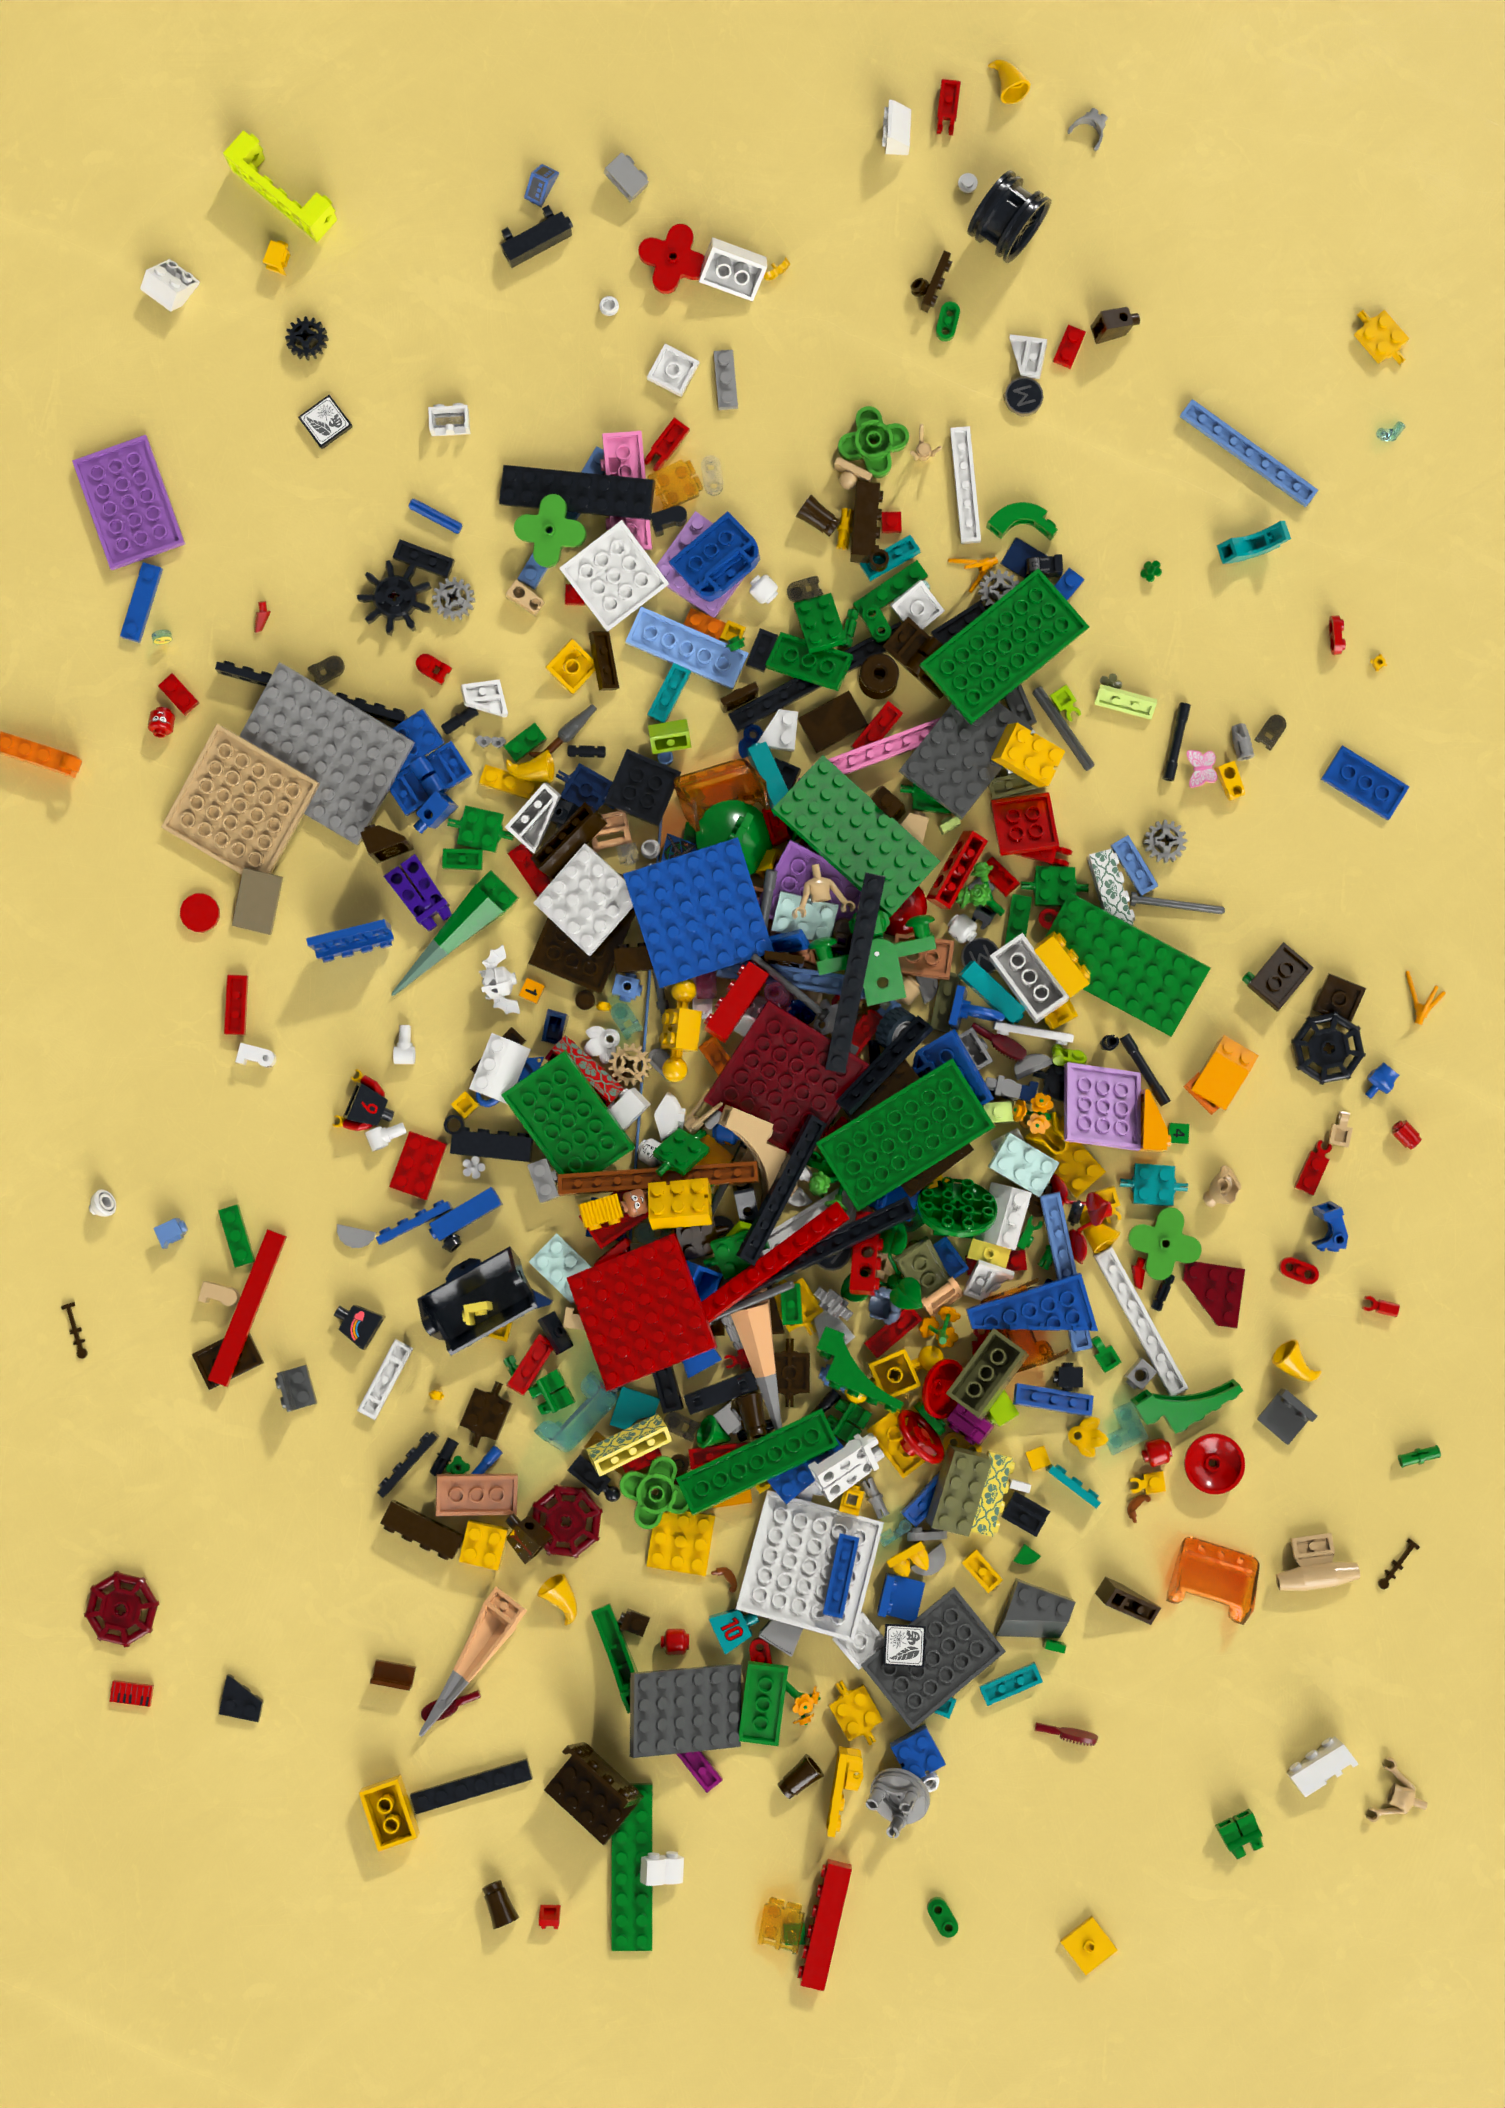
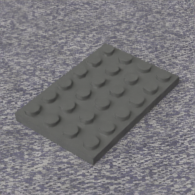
(956, 760)
(955, 1653)
(685, 1710)

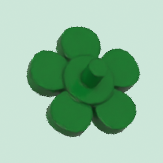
(1151, 570)

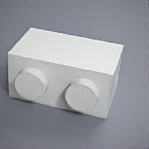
(628, 1107)

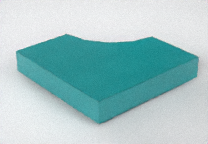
(633, 1406)

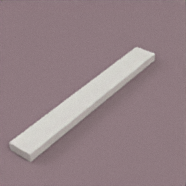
(1141, 1322)

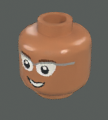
(635, 1202)

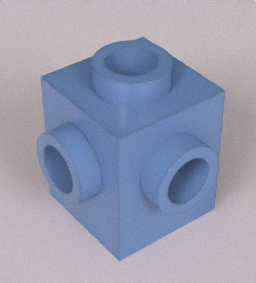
(620, 984)

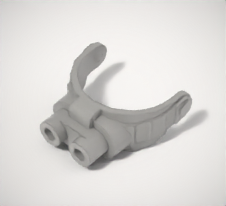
(1093, 119)

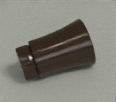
(818, 516)
(752, 1415)
(800, 1777)
(499, 1905)

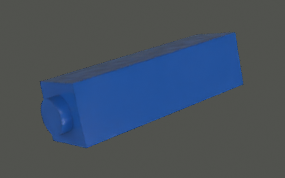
(465, 1214)

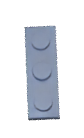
(1134, 865)

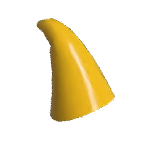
(1013, 83)
(537, 770)
(1099, 1236)
(1291, 1361)
(559, 1592)

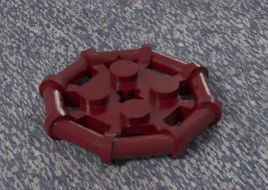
(578, 1520)
(131, 1602)

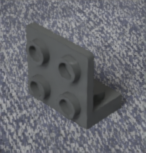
(296, 1388)
(1286, 1416)

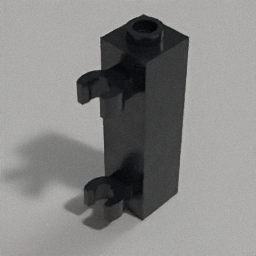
(536, 239)
(720, 1392)

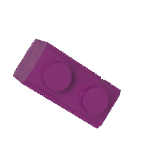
(974, 1428)

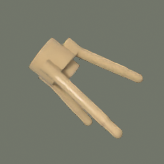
(923, 450)
(695, 1123)

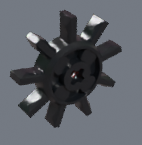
(405, 602)

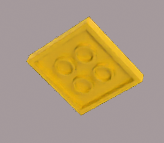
(681, 1543)

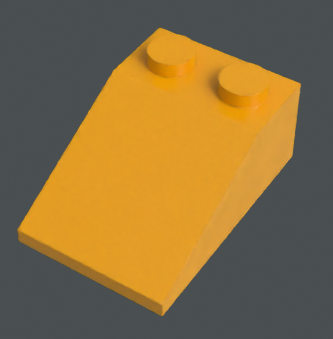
(1224, 1072)
(1153, 1129)

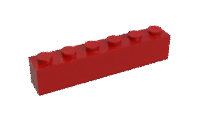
(825, 1926)

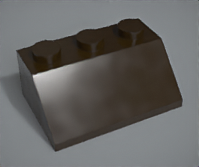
(384, 843)

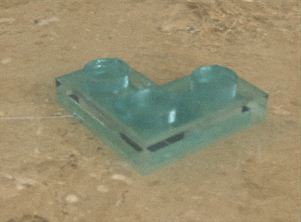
(1131, 1429)

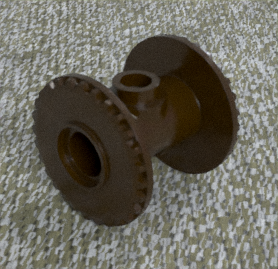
(878, 665)

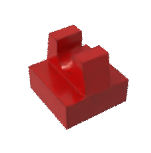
(549, 1916)

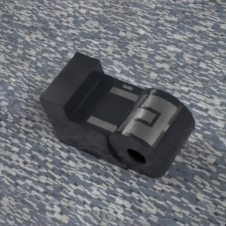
(667, 518)
(1050, 566)

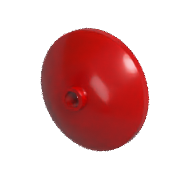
(913, 906)
(937, 1384)
(1228, 1465)

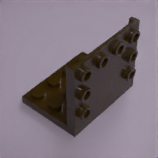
(593, 1792)

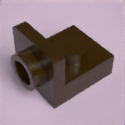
(633, 1622)

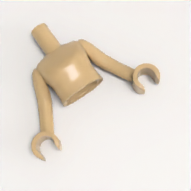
(819, 891)
(1399, 1796)

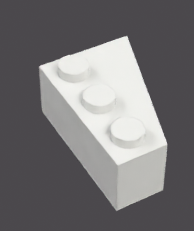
(534, 817)
(1321, 1765)

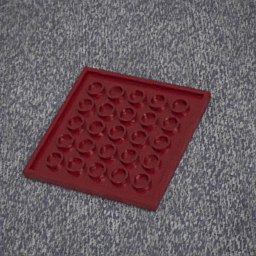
(783, 1075)

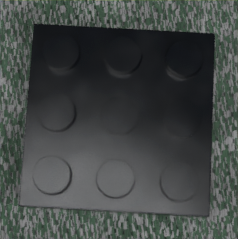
(642, 788)

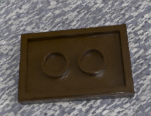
(832, 721)
(1280, 976)
(206, 1357)

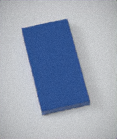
(1365, 783)

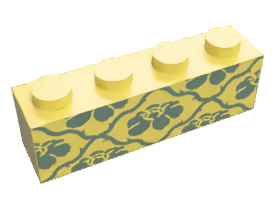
(629, 1444)
(992, 1495)

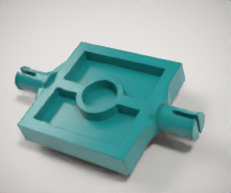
(1153, 1184)

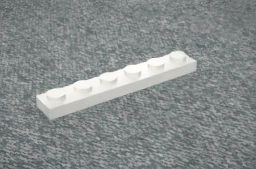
(965, 485)

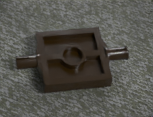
(696, 1239)
(792, 1372)
(486, 1414)

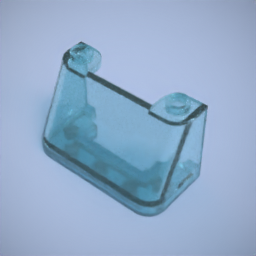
(584, 1419)

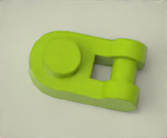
(1062, 1055)

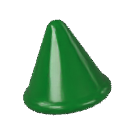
(711, 1433)

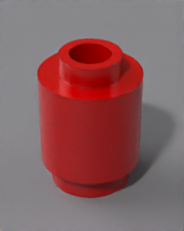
(1406, 1134)

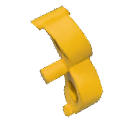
(777, 270)

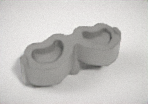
(485, 741)

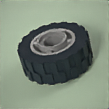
(892, 1025)

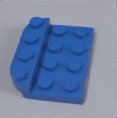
(717, 558)
(351, 940)
(945, 1049)

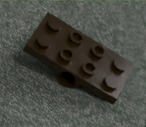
(910, 647)

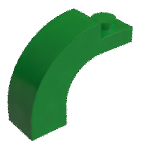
(1018, 514)

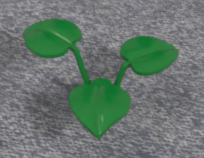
(905, 1291)

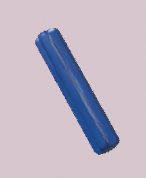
(435, 516)

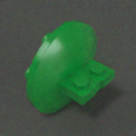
(733, 820)
(957, 1208)

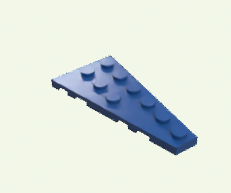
(1049, 1306)

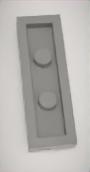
(725, 380)

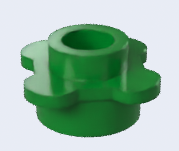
(735, 643)
(458, 1462)

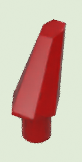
(261, 616)
(1138, 1273)

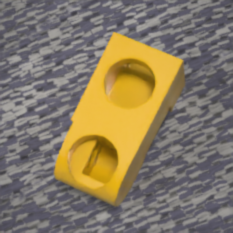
(1230, 780)

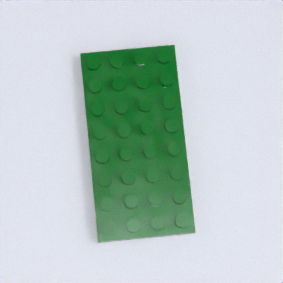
(1004, 646)
(854, 833)
(1130, 965)
(905, 1135)

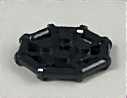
(1319, 1040)

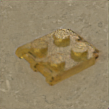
(676, 483)
(781, 1924)

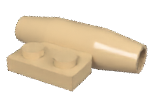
(1316, 1568)

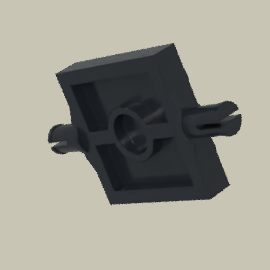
(1052, 1081)

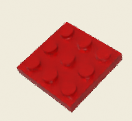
(1024, 824)

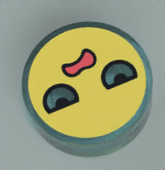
(161, 637)

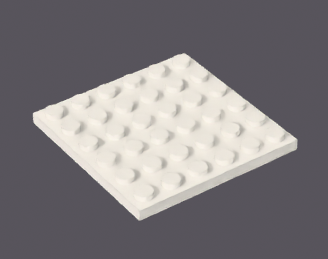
(794, 1564)

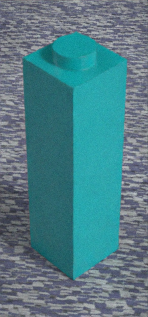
(764, 763)
(991, 992)

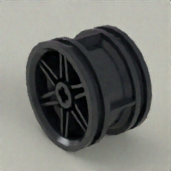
(1009, 216)

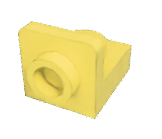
(478, 1308)

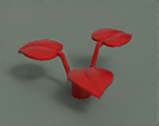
(1097, 1211)

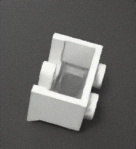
(449, 419)

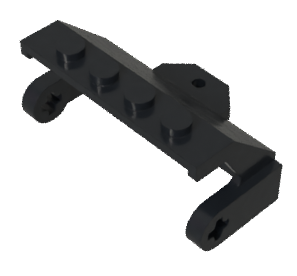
(473, 1281)

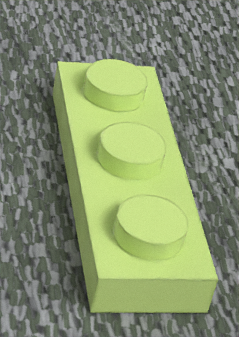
(1125, 701)

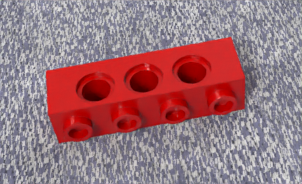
(956, 869)
(859, 1284)

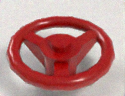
(917, 1439)

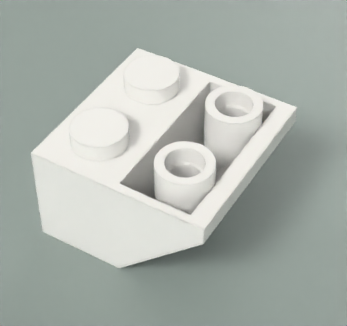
(896, 128)
(169, 284)

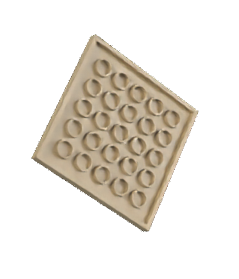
(240, 803)

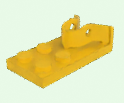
(1076, 1164)
(847, 1763)

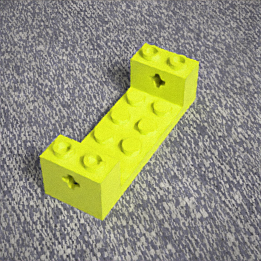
(244, 158)

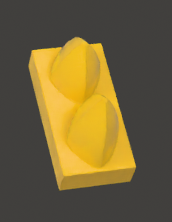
(916, 1553)

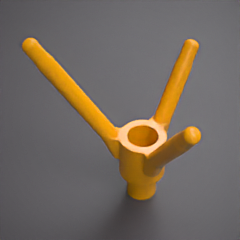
(982, 564)
(1423, 1009)

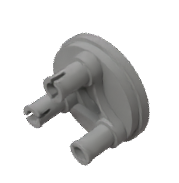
(898, 1798)

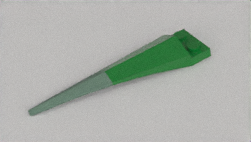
(480, 907)

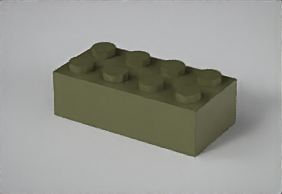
(987, 1374)
(958, 1490)

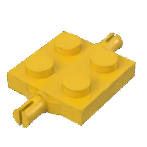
(1381, 337)
(809, 1307)
(855, 1712)

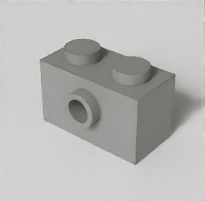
(626, 176)
(976, 1048)
(544, 1180)

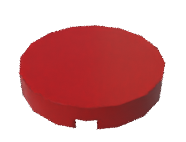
(199, 912)

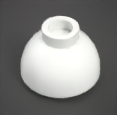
(102, 1203)

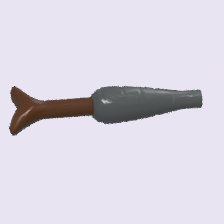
(569, 730)

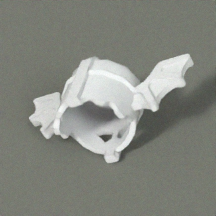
(499, 982)

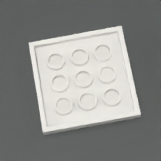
(614, 575)
(586, 899)

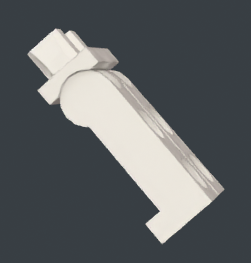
(847, 1466)

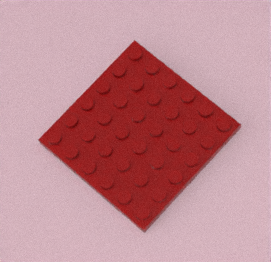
(641, 1312)

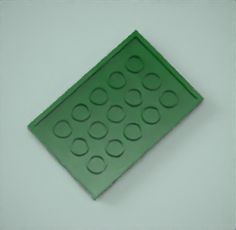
(568, 1118)

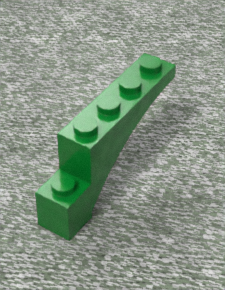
(847, 1374)
(1185, 1409)
(616, 1649)

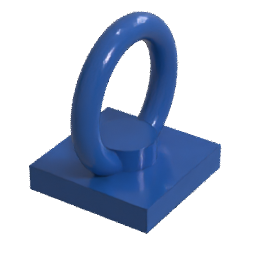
(963, 1009)

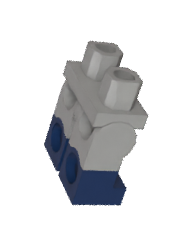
(1011, 1090)

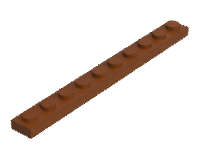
(639, 1178)

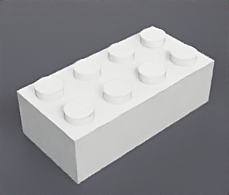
(1028, 978)

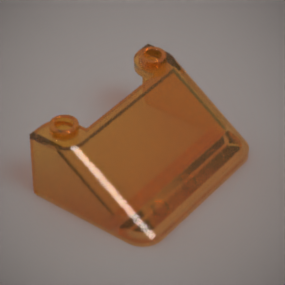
(1215, 1575)

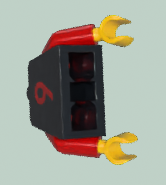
(365, 1105)

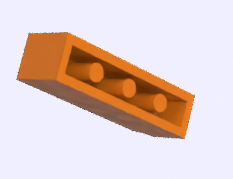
(39, 755)

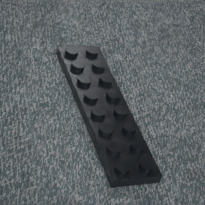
(581, 491)

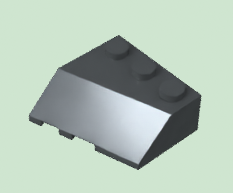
(1035, 1612)

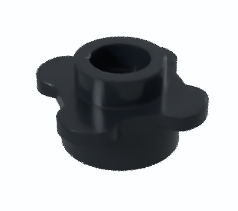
(451, 1243)

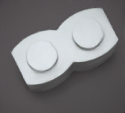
(662, 1869)

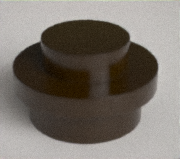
(919, 287)
(585, 1000)

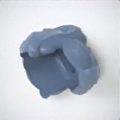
(882, 1308)

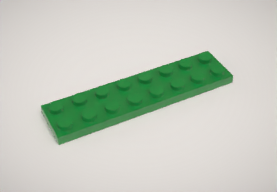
(757, 1462)
(630, 1898)

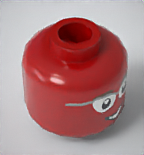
(161, 722)

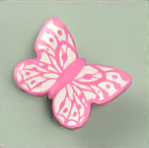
(1202, 768)

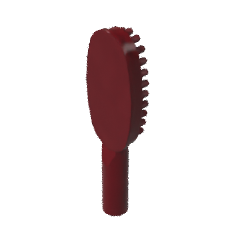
(1002, 1043)
(453, 1706)
(1069, 1733)

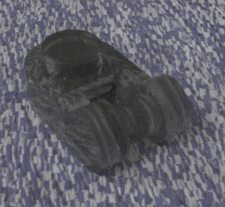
(797, 591)
(333, 665)
(1275, 726)
(675, 1422)

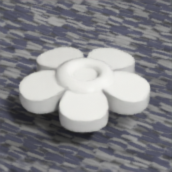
(473, 1167)

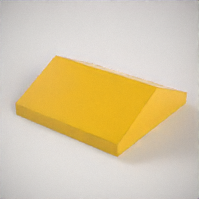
(571, 666)

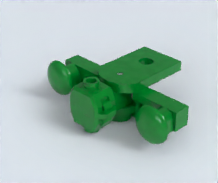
(882, 959)

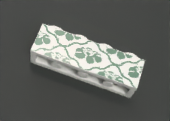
(1109, 884)

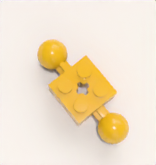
(680, 1030)
(900, 1361)

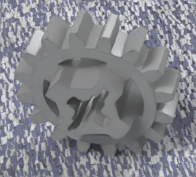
(458, 588)
(990, 591)
(1173, 841)
(833, 1303)

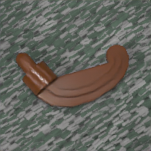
(1134, 1504)
(728, 1574)

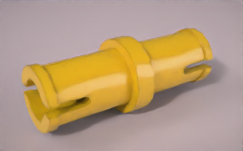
(844, 529)

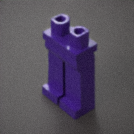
(432, 900)

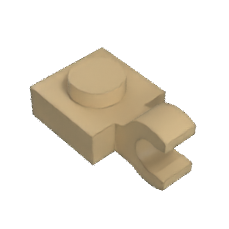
(1340, 1133)

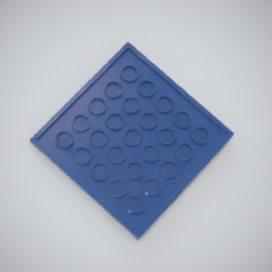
(698, 912)

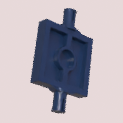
(585, 786)

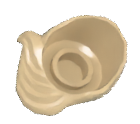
(1222, 1188)

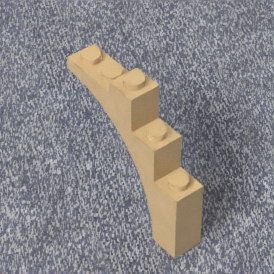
(754, 1134)

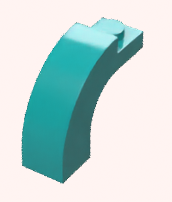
(1254, 545)

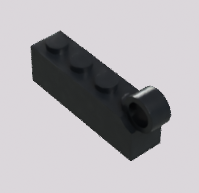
(489, 1145)

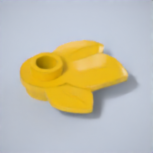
(1090, 1436)

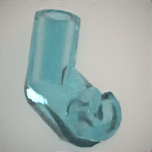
(1390, 434)

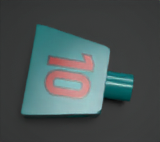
(732, 1628)

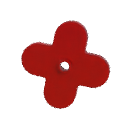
(659, 254)

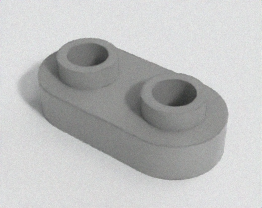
(919, 1534)

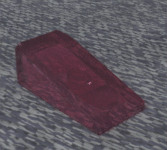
(706, 986)

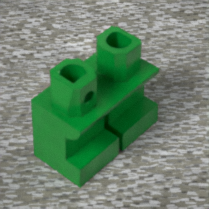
(555, 1401)
(851, 1412)
(1248, 1833)

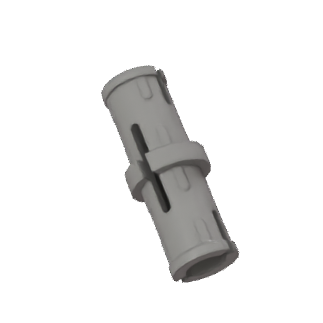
(875, 1497)

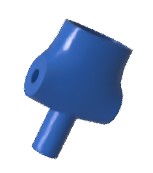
(1382, 1079)

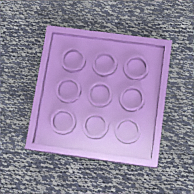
(694, 527)
(1102, 1106)

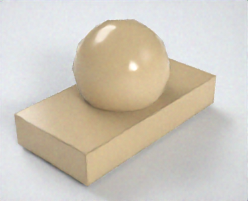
(851, 474)

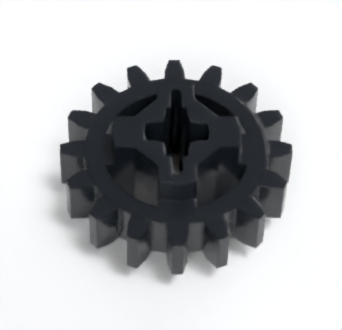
(314, 342)

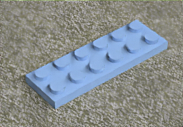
(686, 647)

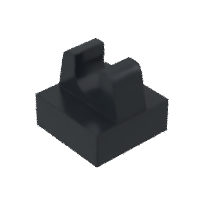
(984, 914)

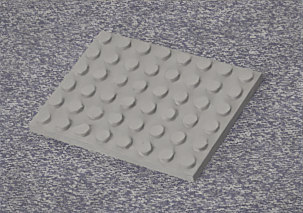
(331, 743)

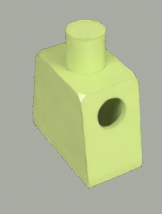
(1000, 1111)

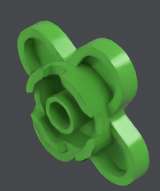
(871, 428)
(549, 545)
(1149, 1240)
(639, 1487)

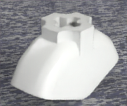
(669, 1116)

